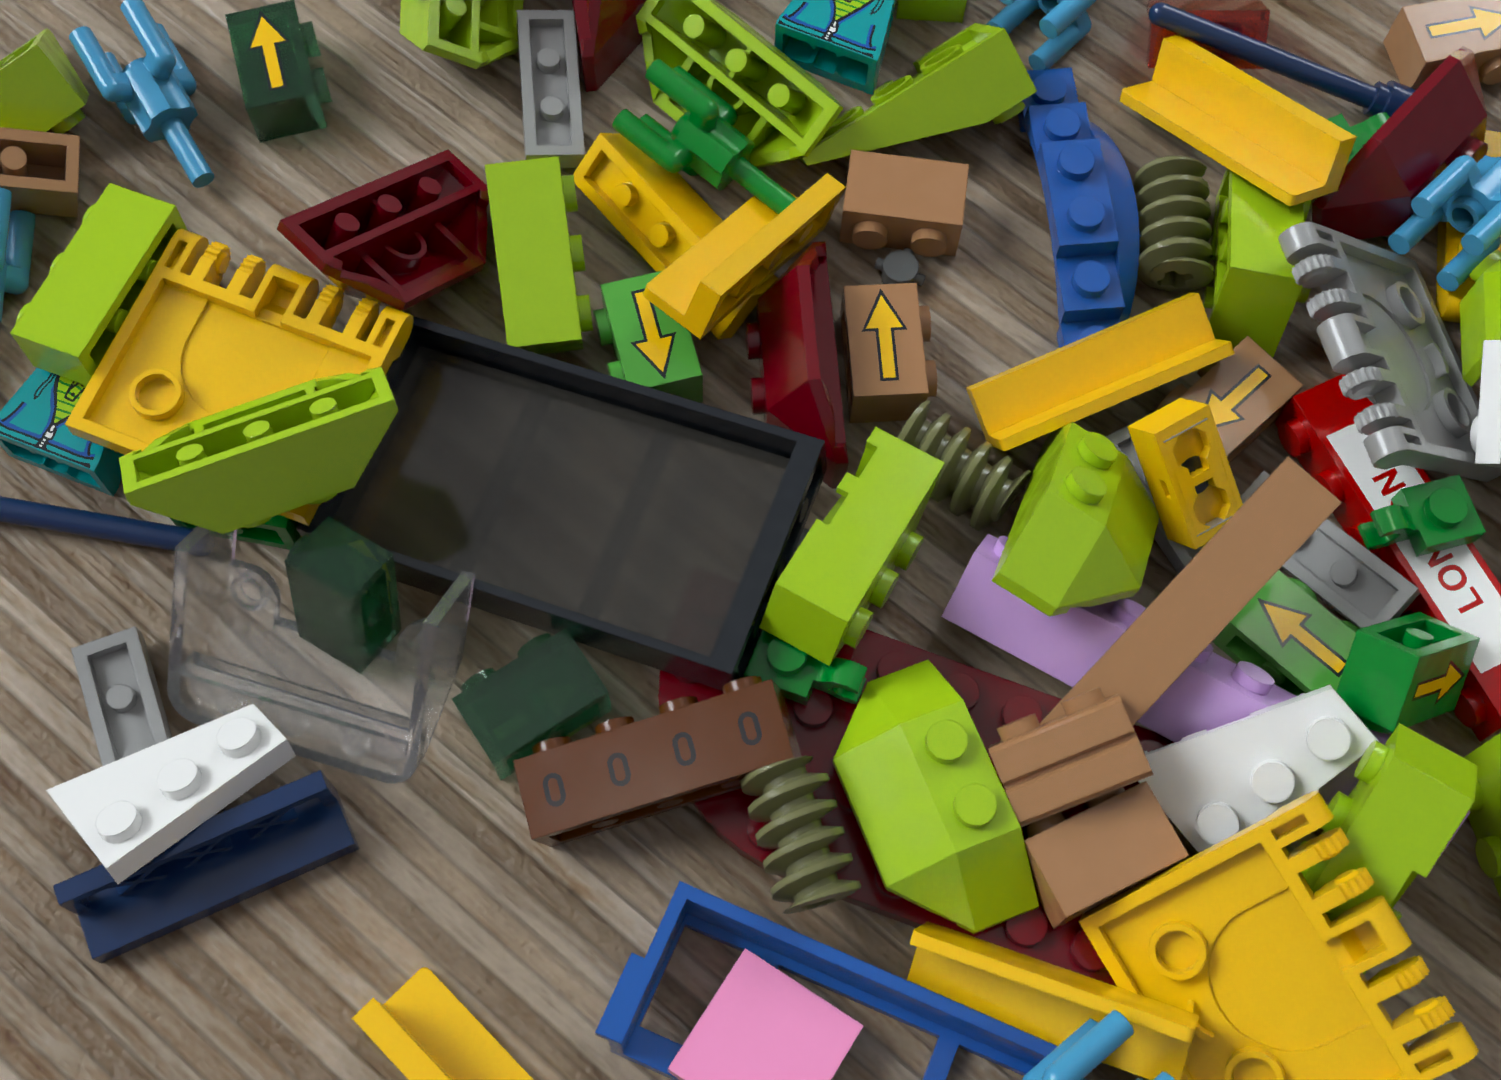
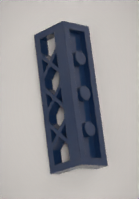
(212, 867)

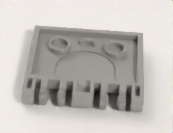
(1392, 347)

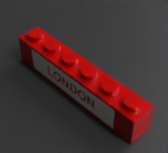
(1451, 582)

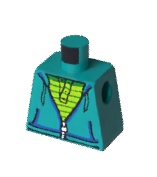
(837, 38)
(37, 433)

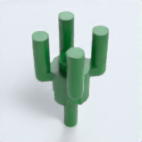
(701, 139)

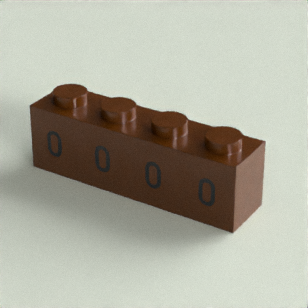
(654, 763)

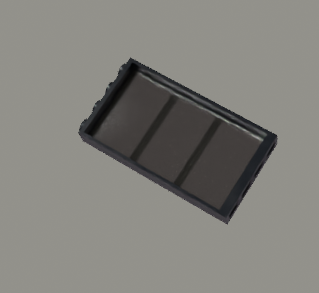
(583, 502)

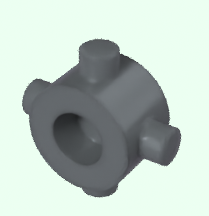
(900, 267)

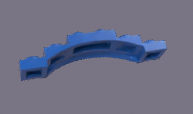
(1087, 207)

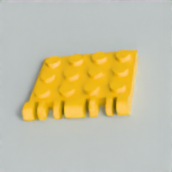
(212, 348)
(1268, 968)

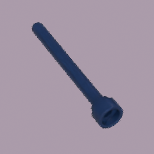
(1372, 98)
(91, 524)

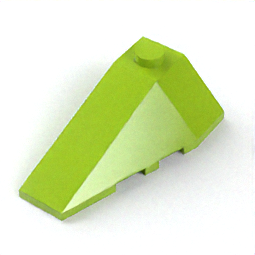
(40, 87)
(956, 87)

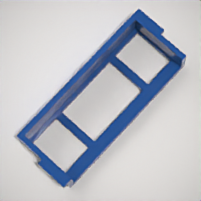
(815, 962)

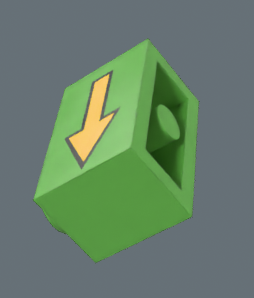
(646, 341)
(1290, 636)

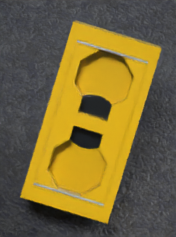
(1186, 471)

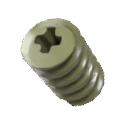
(1174, 224)
(964, 472)
(797, 834)

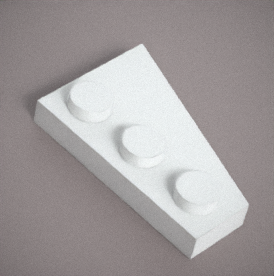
(1253, 766)
(169, 789)

